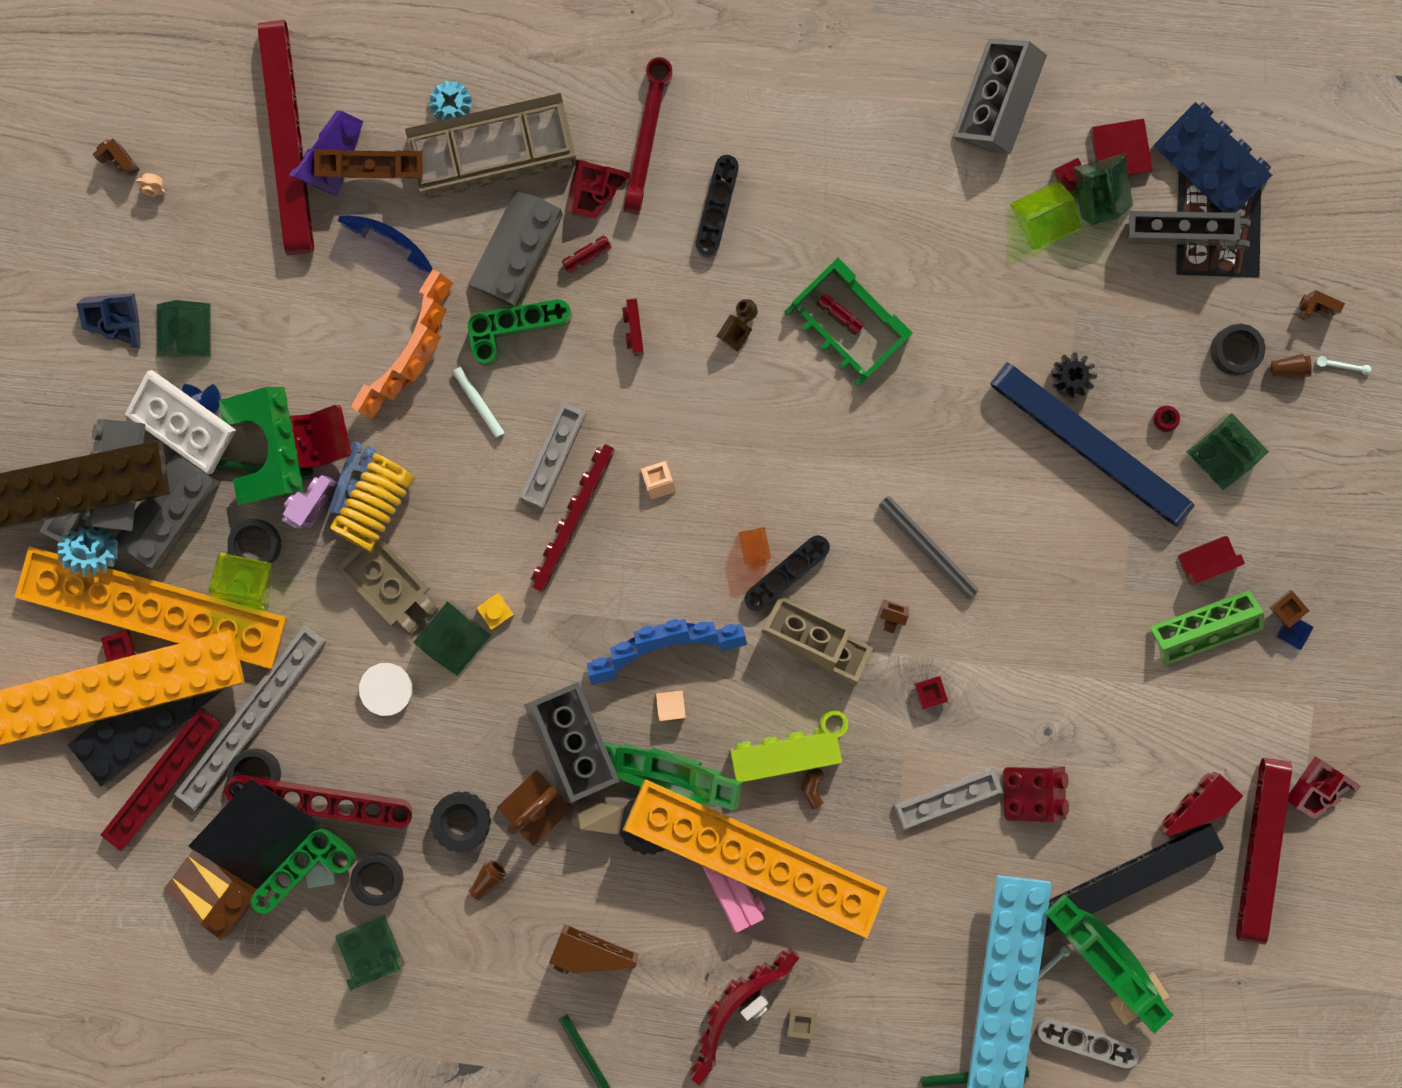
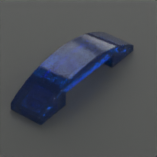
(362, 225)

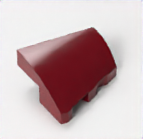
(592, 188)
(1320, 788)

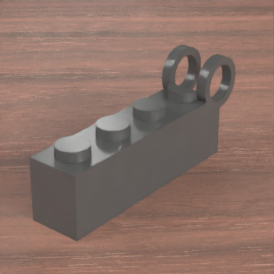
(1188, 228)

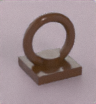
(534, 808)

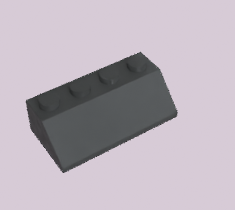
(1000, 95)
(516, 248)
(109, 436)
(165, 519)
(571, 743)

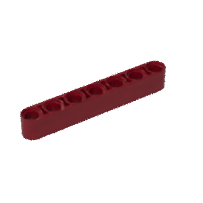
(333, 798)
(1263, 851)

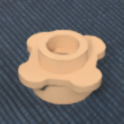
(150, 185)

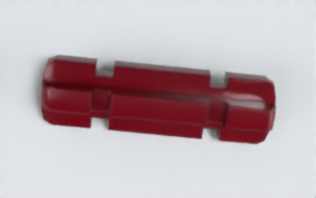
(586, 254)
(840, 314)

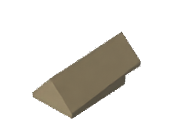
(817, 639)

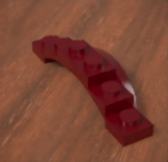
(735, 994)

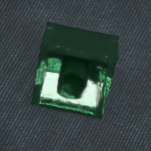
(452, 638)

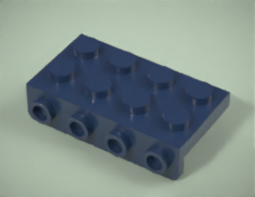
(1213, 158)

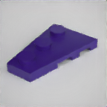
(339, 133)

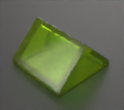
(1047, 215)
(241, 581)

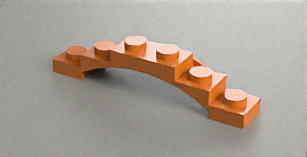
(417, 352)

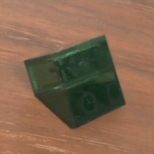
(1103, 189)
(1227, 451)

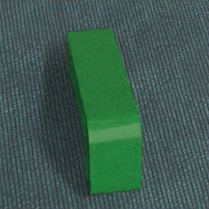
(519, 326)
(297, 872)

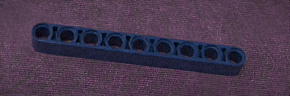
(1092, 444)

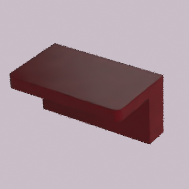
(1209, 560)

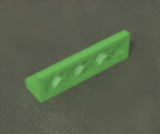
(1211, 631)

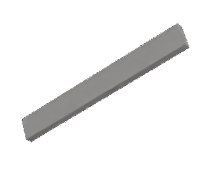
(250, 717)

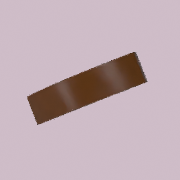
(368, 164)

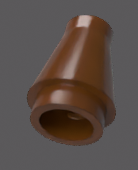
(1292, 367)
(489, 878)

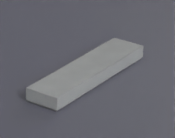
(552, 455)
(948, 798)

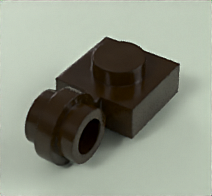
(735, 330)

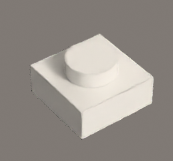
(754, 1006)

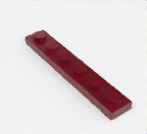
(567, 527)
(161, 779)

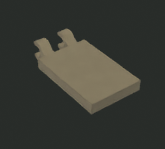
(387, 584)

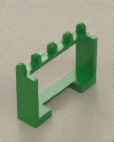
(848, 278)

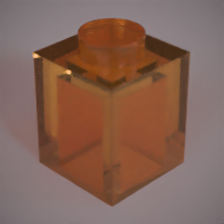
(754, 547)

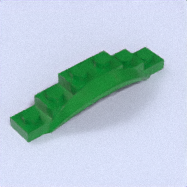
(675, 774)
(1111, 961)

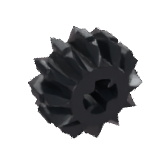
(1077, 385)

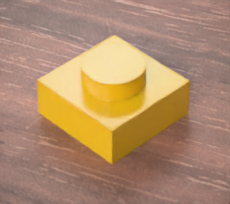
(495, 611)

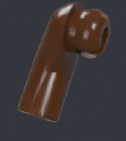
(810, 786)

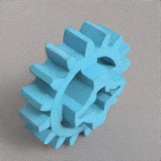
(87, 551)

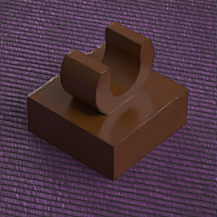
(1289, 609)
(893, 614)

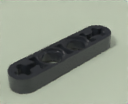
(718, 206)
(784, 570)

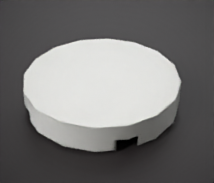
(385, 689)

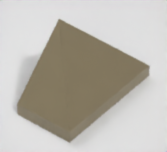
(596, 816)

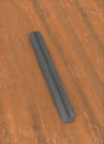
(928, 547)

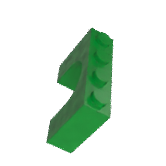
(281, 470)

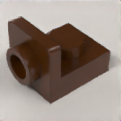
(120, 157)
(1323, 303)

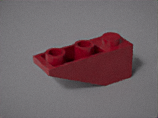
(1209, 802)

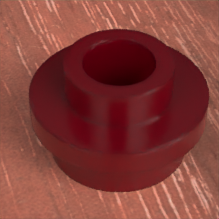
(1172, 413)

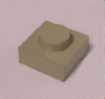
(802, 1023)

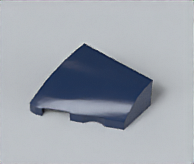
(112, 317)

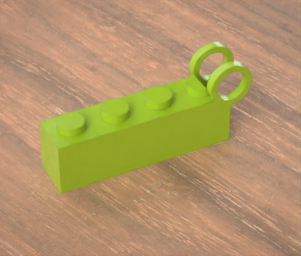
(791, 754)

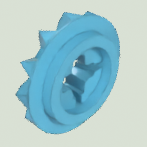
(450, 88)

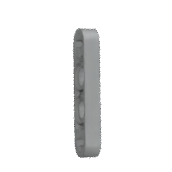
(1085, 1047)

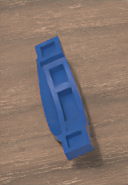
(663, 635)

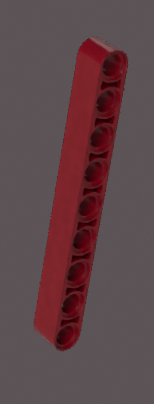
(285, 136)

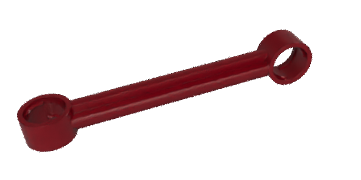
(646, 137)

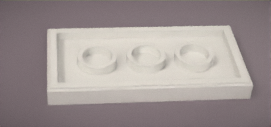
(180, 422)

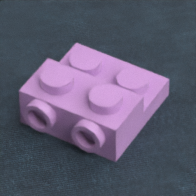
(303, 508)

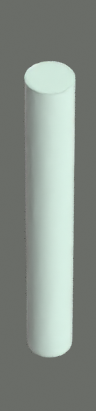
(478, 402)

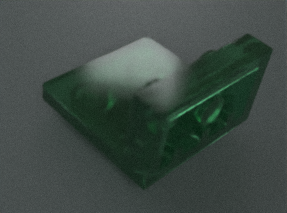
(369, 951)

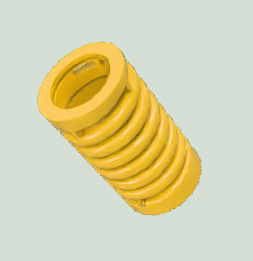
(359, 509)

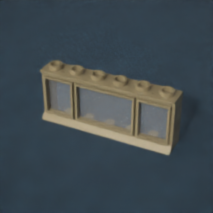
(492, 145)

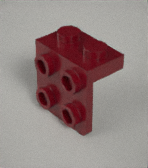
(320, 437)
(1035, 794)

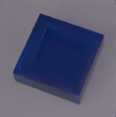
(1295, 635)

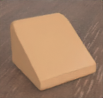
(658, 480)
(670, 705)

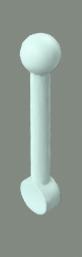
(1322, 361)
(1064, 952)

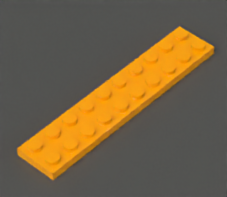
(149, 606)
(119, 687)
(754, 859)

